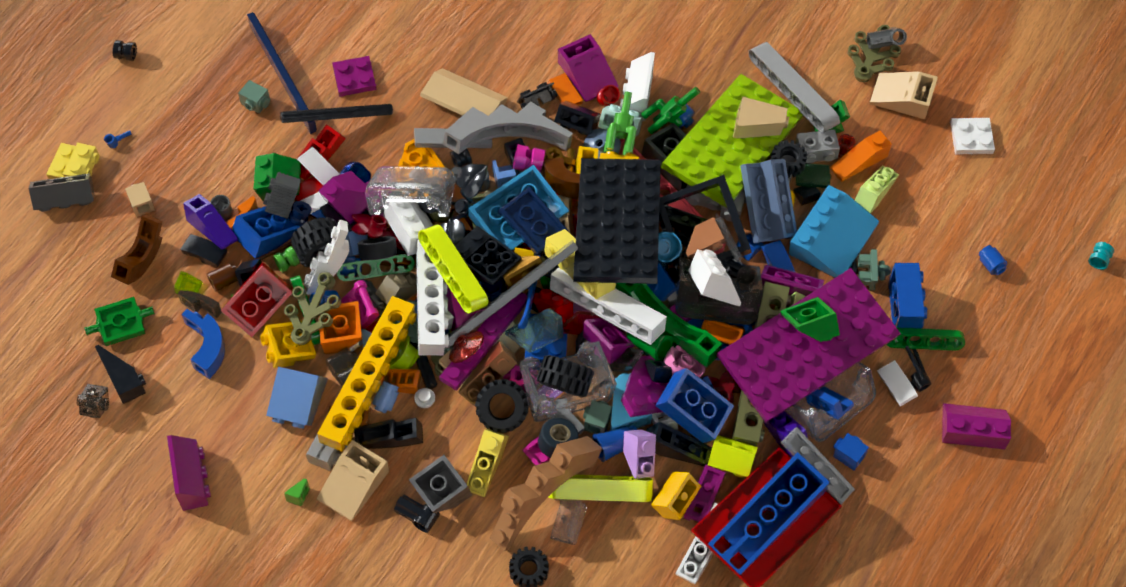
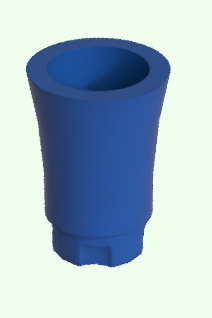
(611, 442)

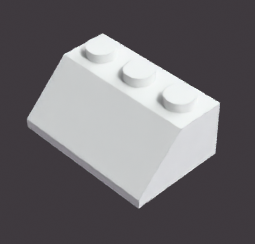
(639, 82)
(406, 222)
(712, 277)

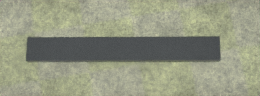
(513, 291)

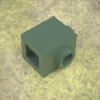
(254, 97)
(597, 417)

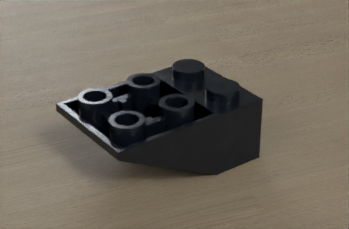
(486, 256)

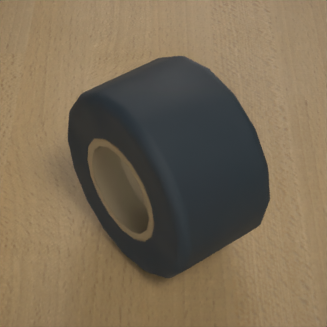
(556, 432)

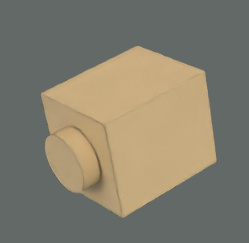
(140, 199)

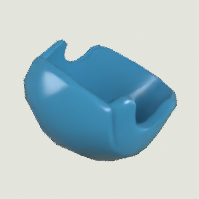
(668, 247)

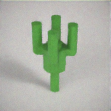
(622, 128)

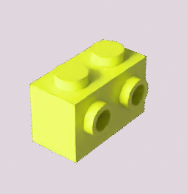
(732, 456)

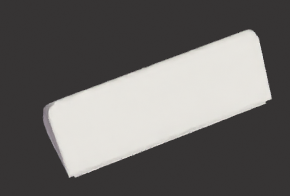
(318, 165)

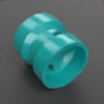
(1101, 255)

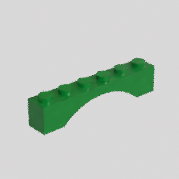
(694, 341)

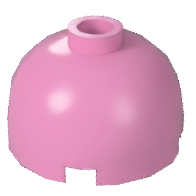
(680, 359)

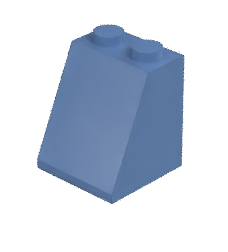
(295, 397)

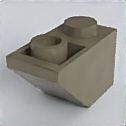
(397, 285)

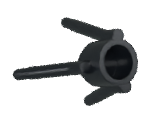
(920, 380)

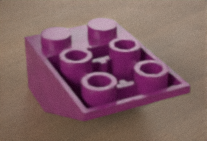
(586, 67)

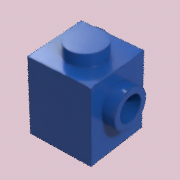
(850, 451)

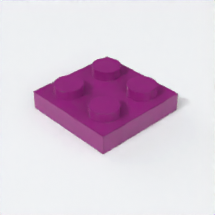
(354, 76)

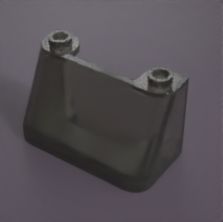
(694, 305)

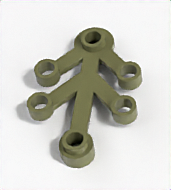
(871, 56)
(312, 311)

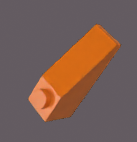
(863, 155)

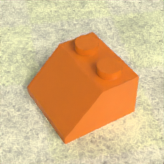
(344, 330)

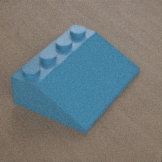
(486, 213)
(833, 233)

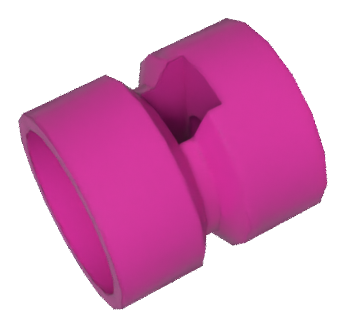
(526, 158)

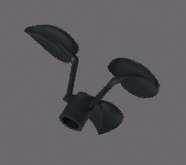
(471, 181)

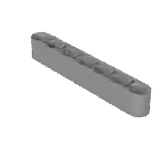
(794, 87)

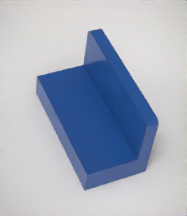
(830, 401)

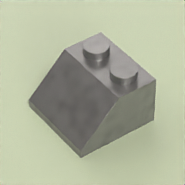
(441, 485)

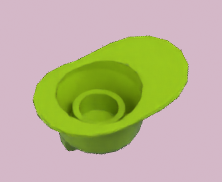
(406, 356)

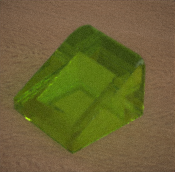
(187, 283)

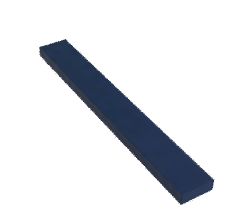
(279, 68)

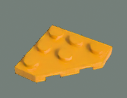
(418, 157)

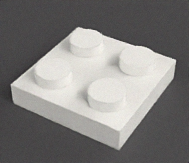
(972, 136)

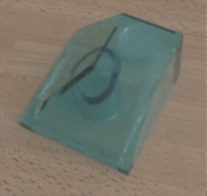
(540, 331)

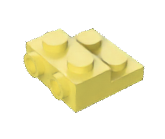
(73, 160)

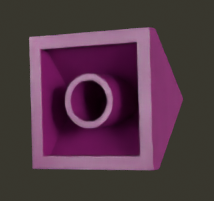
(610, 338)

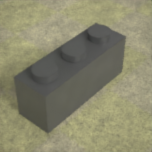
(61, 192)

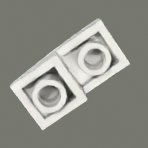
(897, 383)

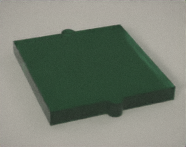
(814, 176)

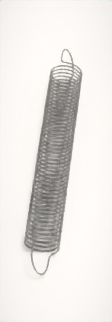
(728, 238)

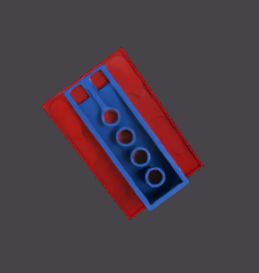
(768, 517)

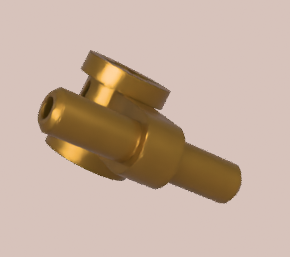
(569, 161)

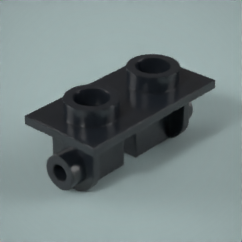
(543, 92)

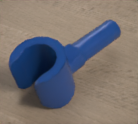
(113, 141)

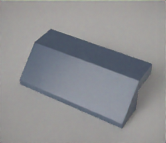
(769, 200)

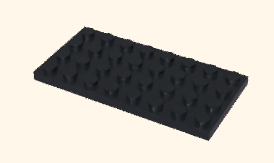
(618, 221)

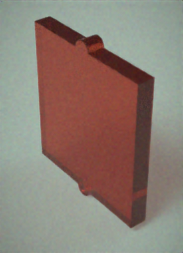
(575, 323)

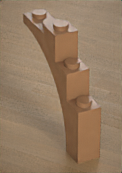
(542, 481)

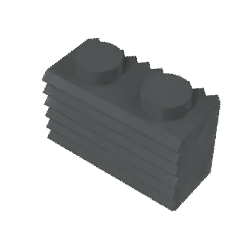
(282, 195)

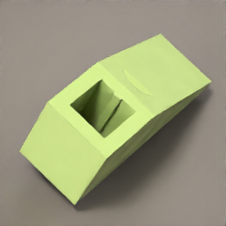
(875, 188)

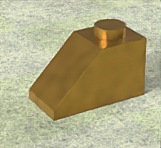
(521, 269)

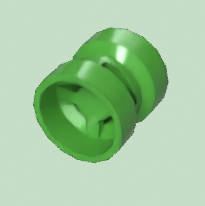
(286, 259)

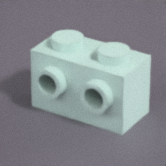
(608, 114)

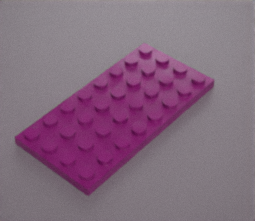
(783, 366)

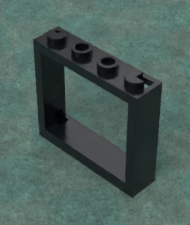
(720, 181)

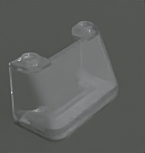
(411, 184)
(854, 384)
(551, 403)

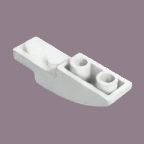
(330, 259)
(695, 561)

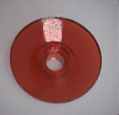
(466, 346)

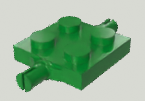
(119, 321)

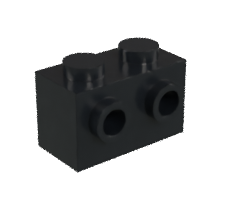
(577, 118)

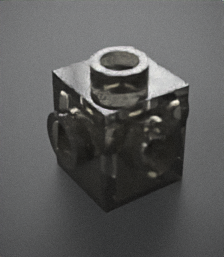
(93, 401)

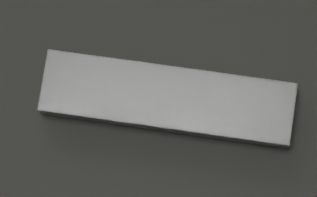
(435, 137)
(838, 487)

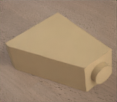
(759, 119)

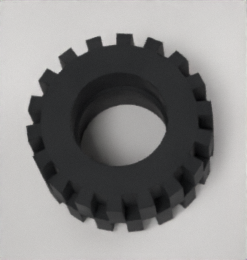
(312, 238)
(565, 376)
(502, 424)

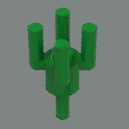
(669, 111)

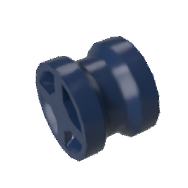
(299, 213)

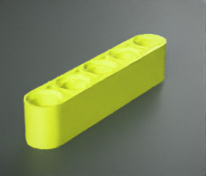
(453, 268)
(605, 488)

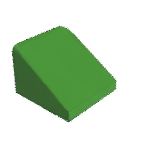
(297, 493)

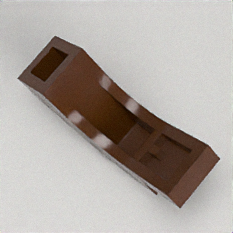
(561, 179)
(141, 254)

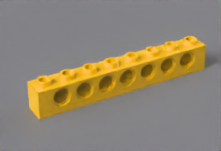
(395, 310)

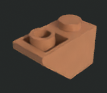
(705, 236)

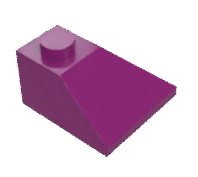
(345, 195)

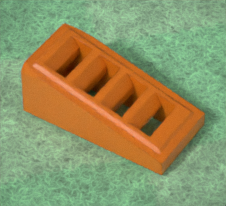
(408, 374)

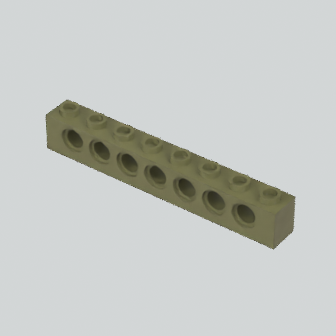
(742, 432)

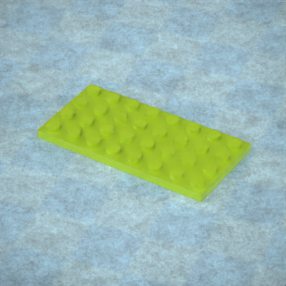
(710, 145)

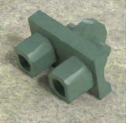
(874, 270)

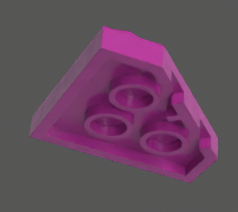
(641, 392)

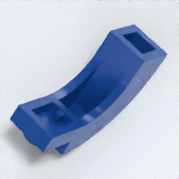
(212, 351)

